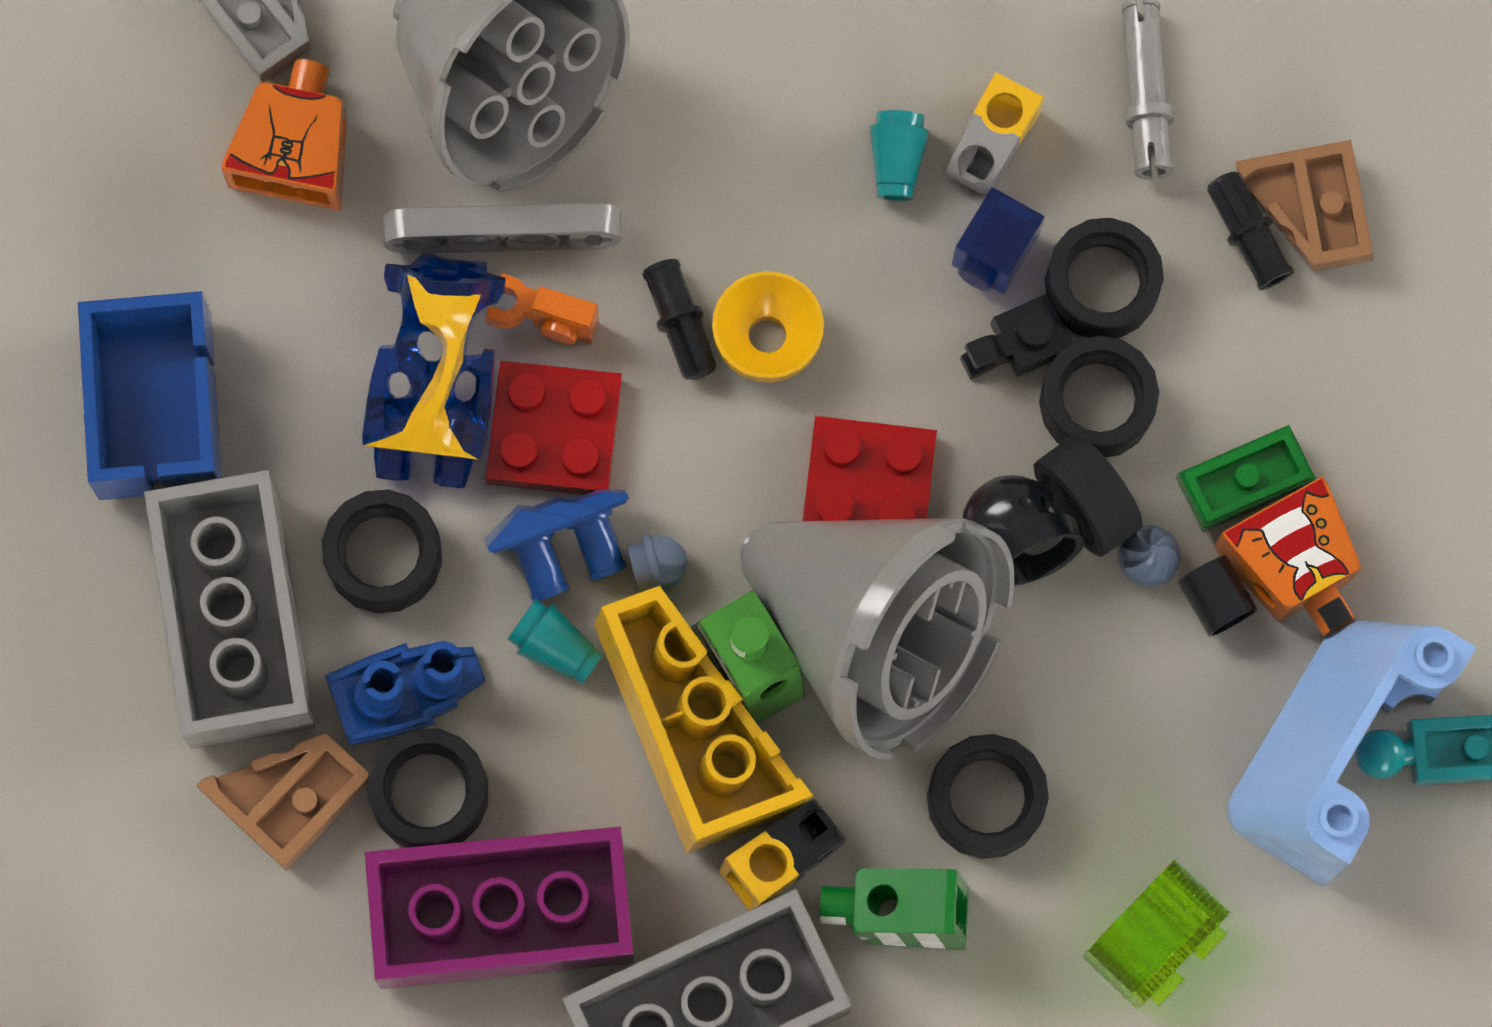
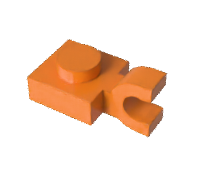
(557, 314)

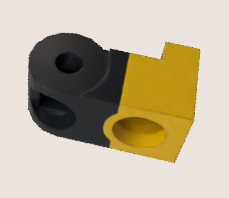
(781, 855)

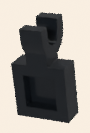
(1024, 337)

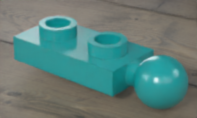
(1436, 749)

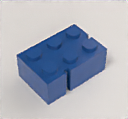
(148, 393)

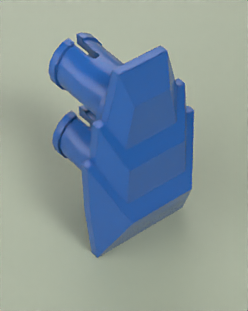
(529, 532)
(402, 689)

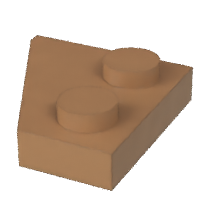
(289, 795)

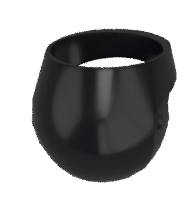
(1020, 515)

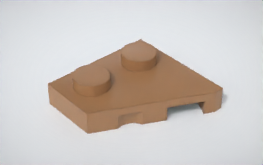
(1313, 202)

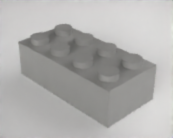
(229, 609)
(742, 973)

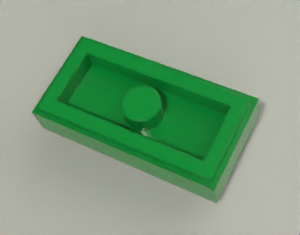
(1245, 478)

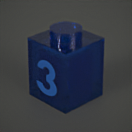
(996, 242)

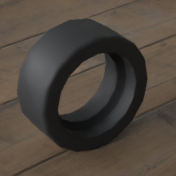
(1115, 235)
(1107, 352)
(1090, 492)
(381, 504)
(409, 746)
(1018, 760)

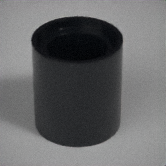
(1217, 595)

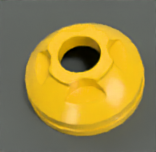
(774, 299)

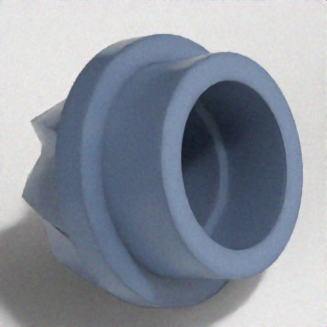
(1150, 556)
(657, 562)

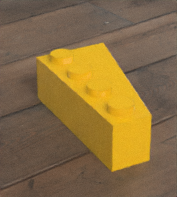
(698, 737)

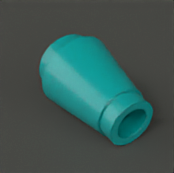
(897, 152)
(554, 642)

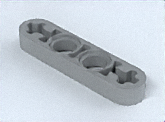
(502, 228)

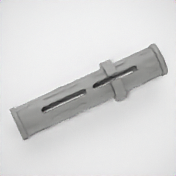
(1148, 112)

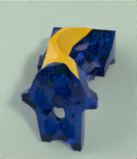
(443, 300)

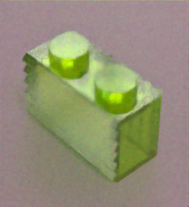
(1157, 936)

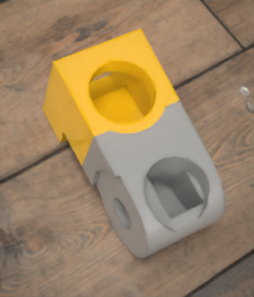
(994, 134)

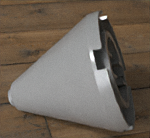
(884, 617)

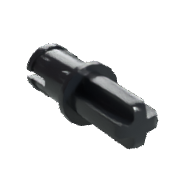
(1249, 230)
(680, 319)

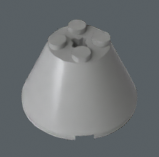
(510, 80)

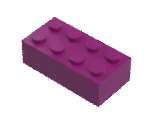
(498, 907)

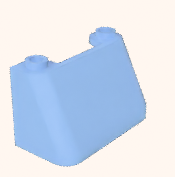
(1290, 788)

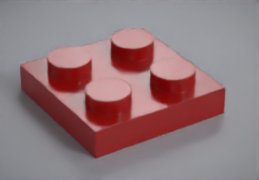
(553, 428)
(868, 471)

